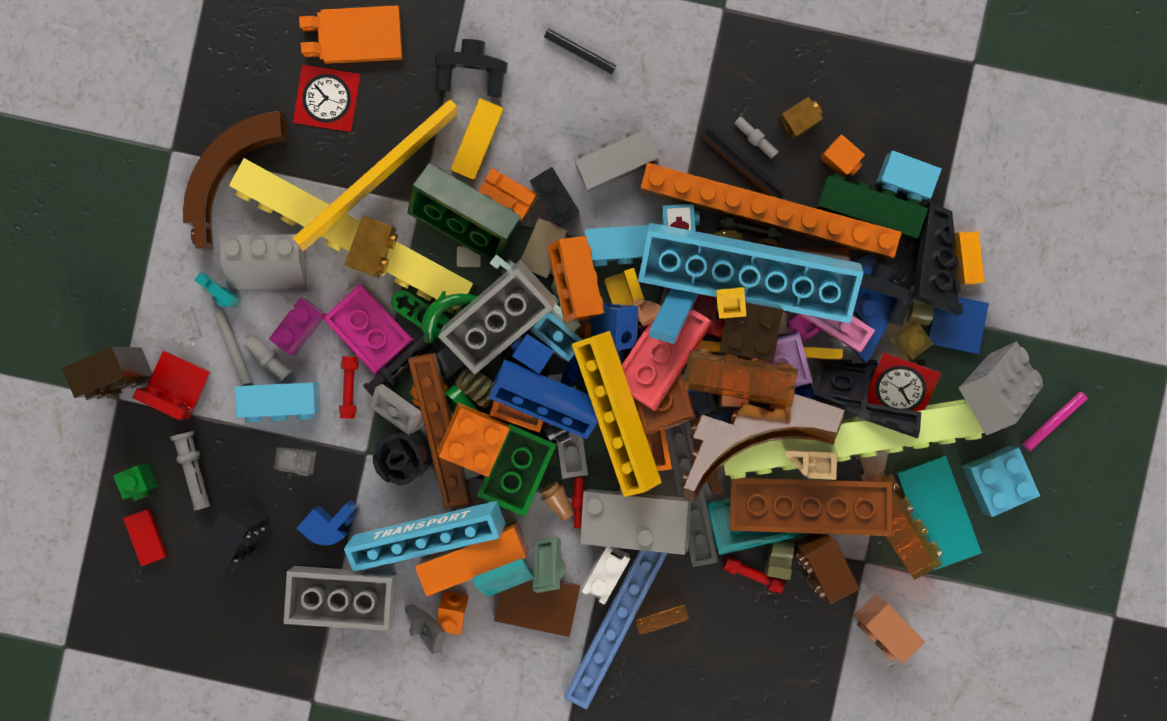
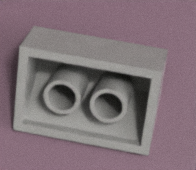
(262, 262)

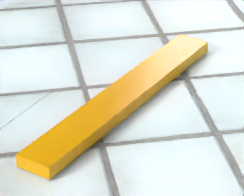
(375, 175)

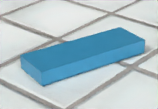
(672, 315)

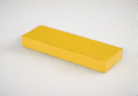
(477, 139)

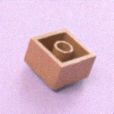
(893, 633)

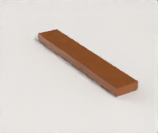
(436, 420)

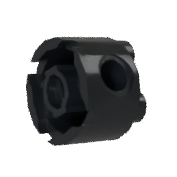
(402, 457)

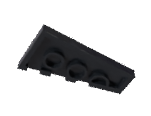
(936, 262)

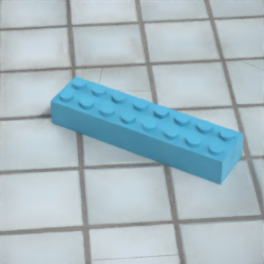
(768, 273)

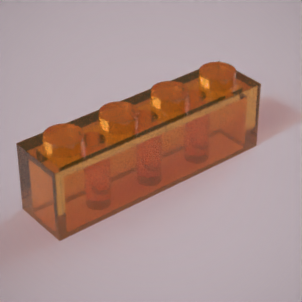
(740, 378)
(909, 534)

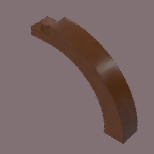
(217, 161)

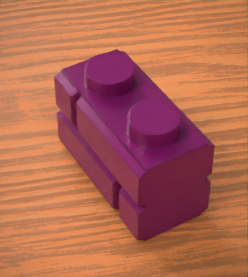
(297, 326)

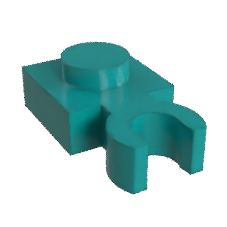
(221, 294)

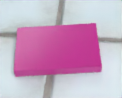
(368, 329)

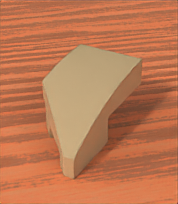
(815, 463)

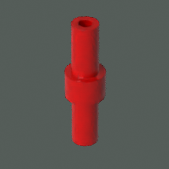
(577, 500)

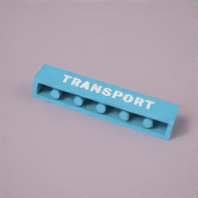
(425, 536)

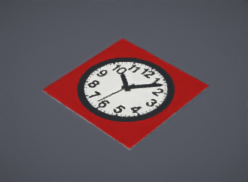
(326, 98)
(901, 384)

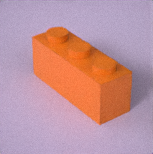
(575, 279)

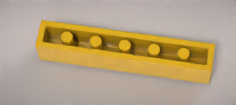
(616, 414)

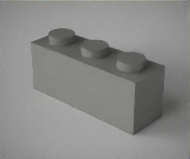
(616, 159)

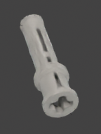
(188, 458)

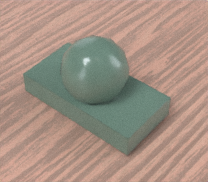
(547, 564)

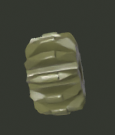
(476, 386)

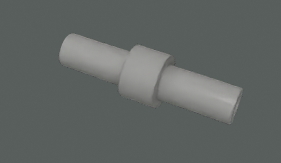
(756, 137)

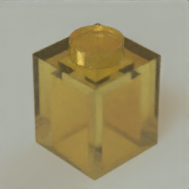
(911, 341)

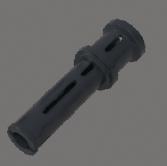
(390, 375)

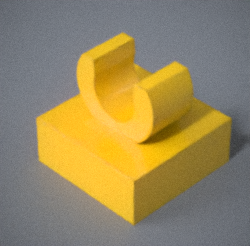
(731, 302)

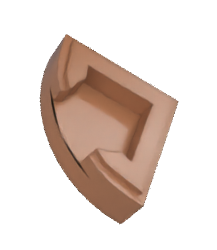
(646, 311)

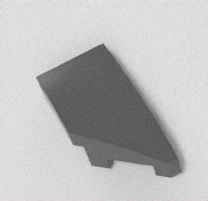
(429, 629)

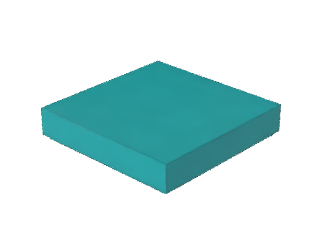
(503, 577)

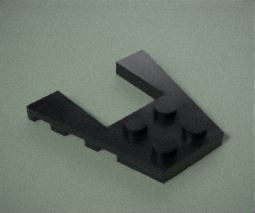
(847, 387)

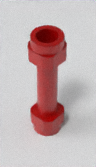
(348, 410)
(733, 565)

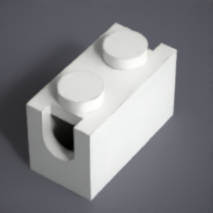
(605, 573)

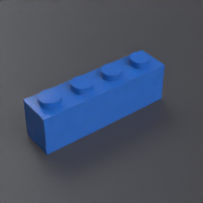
(544, 399)

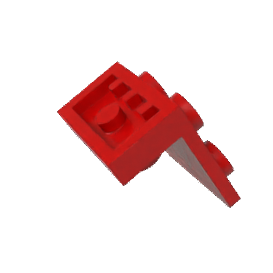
(174, 386)

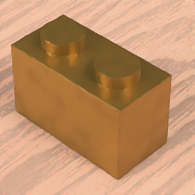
(371, 247)

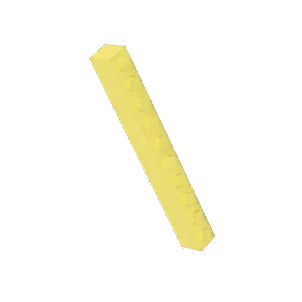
(302, 208)

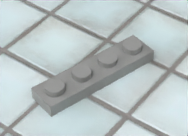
(572, 451)

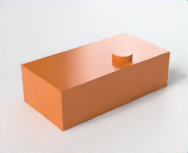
(464, 563)

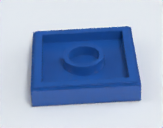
(960, 331)

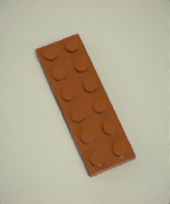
(811, 506)

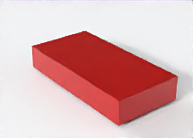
(145, 537)

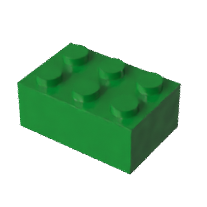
(517, 469)

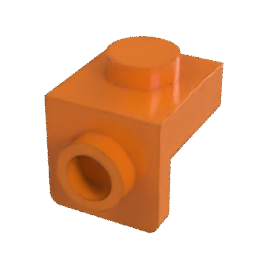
(452, 612)

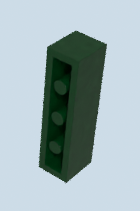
(870, 206)

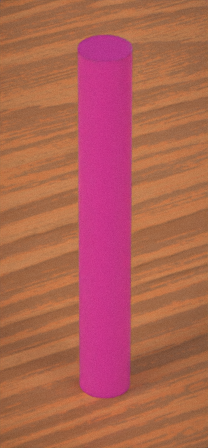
(1054, 421)

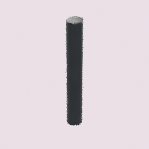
(580, 51)

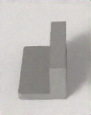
(396, 410)

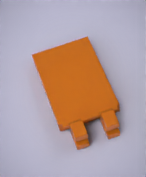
(354, 34)

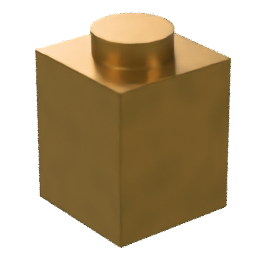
(801, 117)

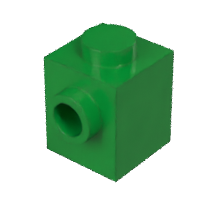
(135, 482)

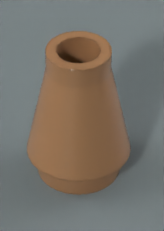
(556, 499)

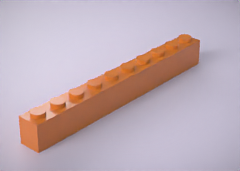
(770, 211)

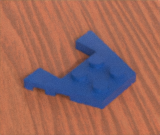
(872, 310)

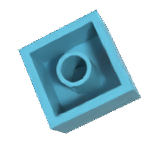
(1000, 481)

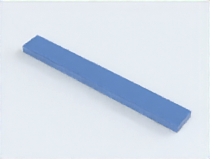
(614, 627)

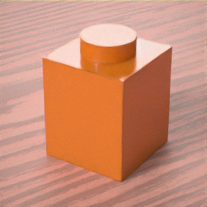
(843, 157)

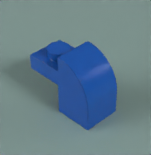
(323, 528)

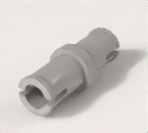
(267, 358)

